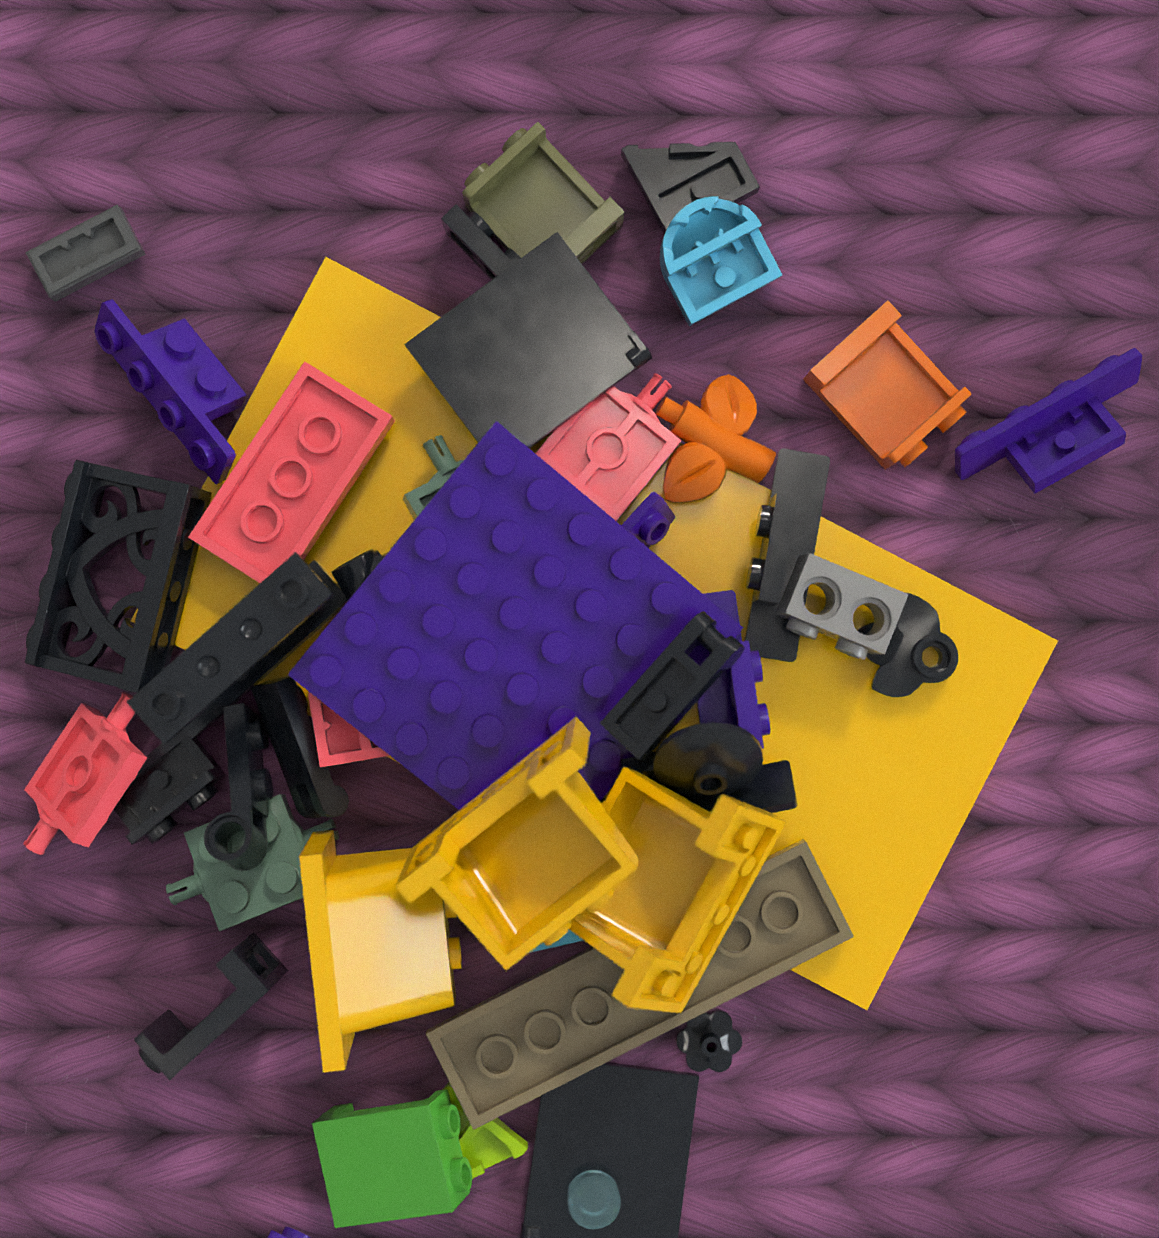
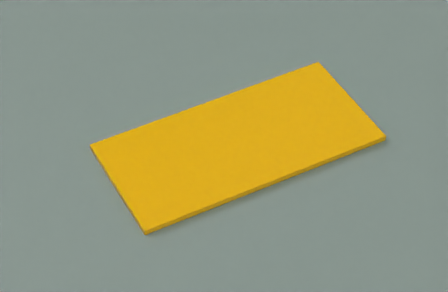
(872, 773)

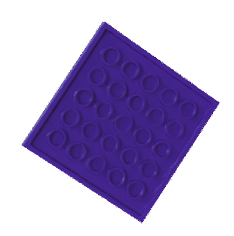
(501, 626)

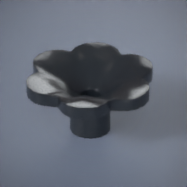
(705, 1029)

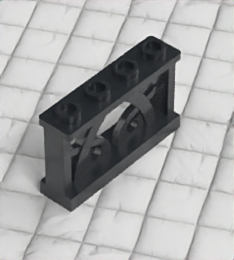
(77, 549)

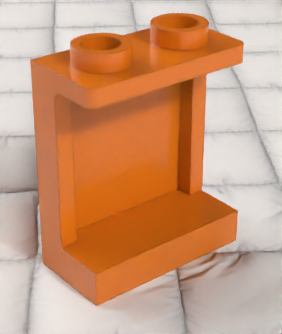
(886, 389)

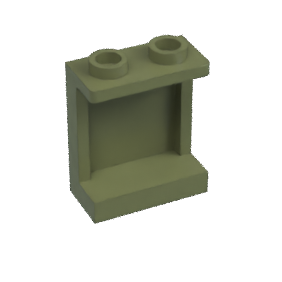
(538, 193)

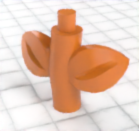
(712, 441)

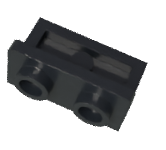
(168, 782)

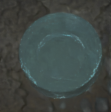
(593, 1199)

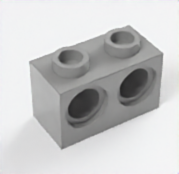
(844, 594)

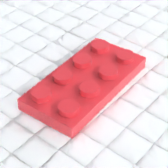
(292, 475)

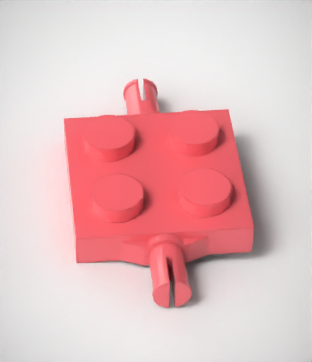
(612, 446)
(84, 776)

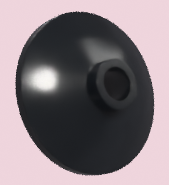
(708, 760)

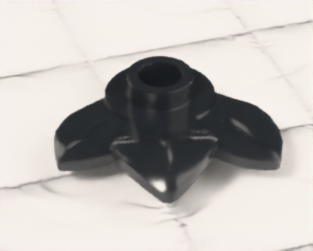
(902, 664)

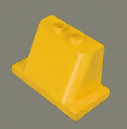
(525, 852)
(683, 894)
(369, 946)

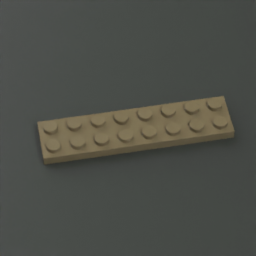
(571, 1023)

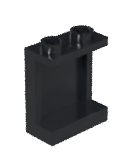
(170, 1046)

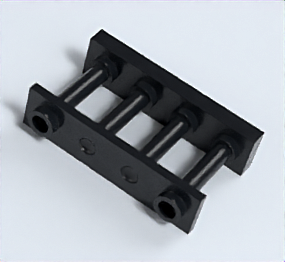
(239, 650)

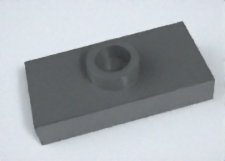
(85, 253)

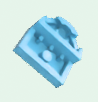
(714, 256)

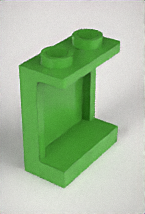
(392, 1160)

